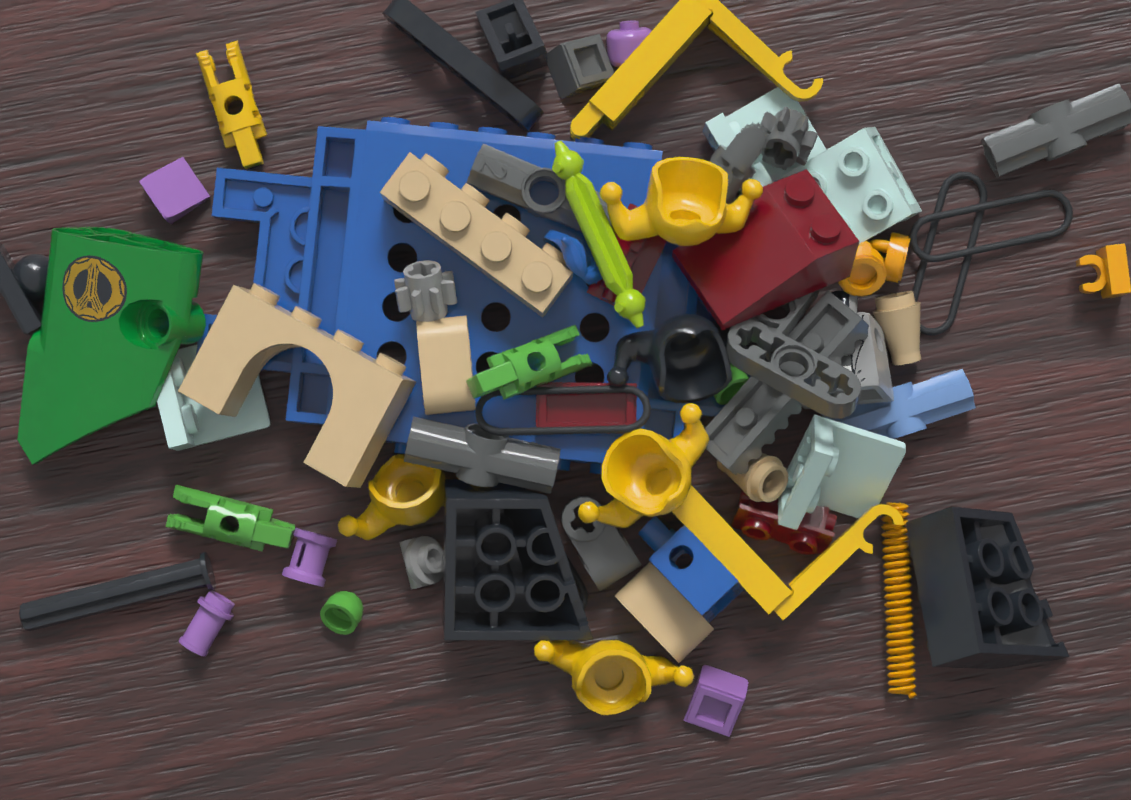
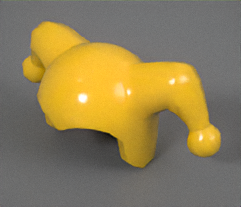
(682, 203)
(648, 472)
(399, 495)
(611, 673)

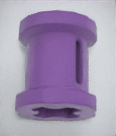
(309, 557)

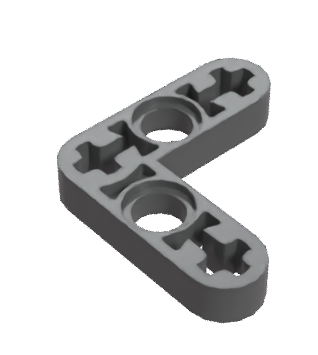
(773, 337)

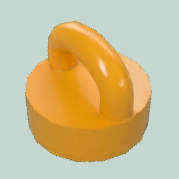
(896, 254)
(867, 272)

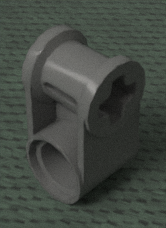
(601, 549)

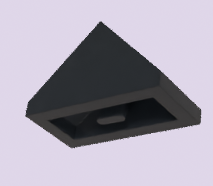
(512, 38)

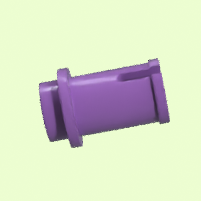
(207, 622)

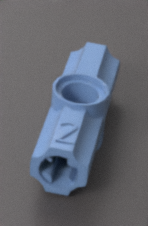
(915, 406)

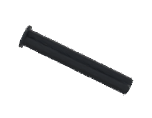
(118, 594)

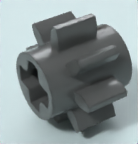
(787, 138)

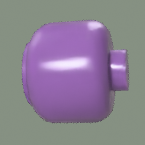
(624, 41)

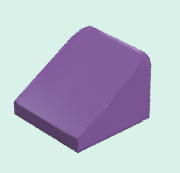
(175, 190)
(716, 700)

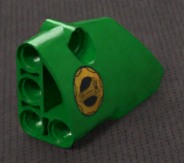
(106, 333)

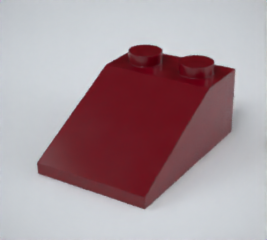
(783, 252)

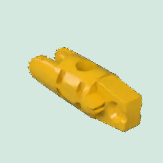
(245, 127)

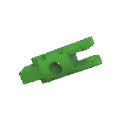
(528, 366)
(254, 527)

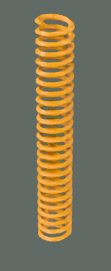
(899, 593)

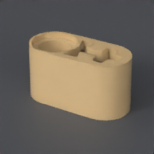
(445, 365)
(664, 612)

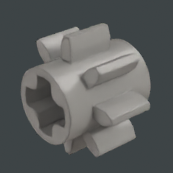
(425, 291)

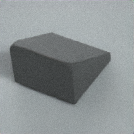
(579, 65)

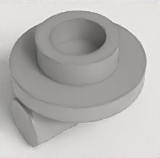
(422, 561)

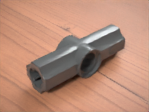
(1057, 130)
(512, 181)
(480, 456)

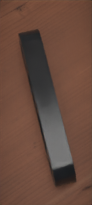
(463, 63)

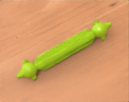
(599, 234)

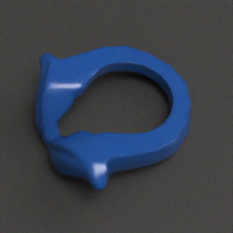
(574, 256)

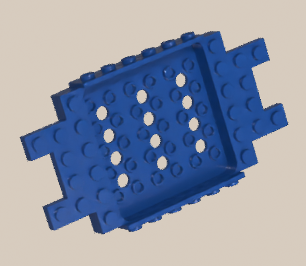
(329, 249)

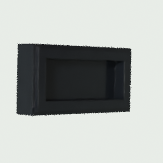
(23, 286)

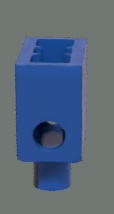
(705, 582)

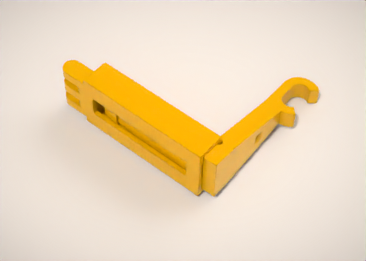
(662, 49)
(753, 571)

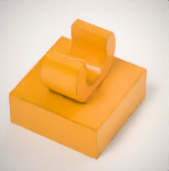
(1111, 271)

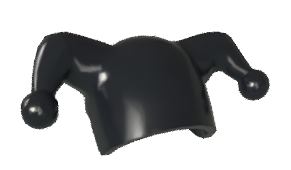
(683, 355)

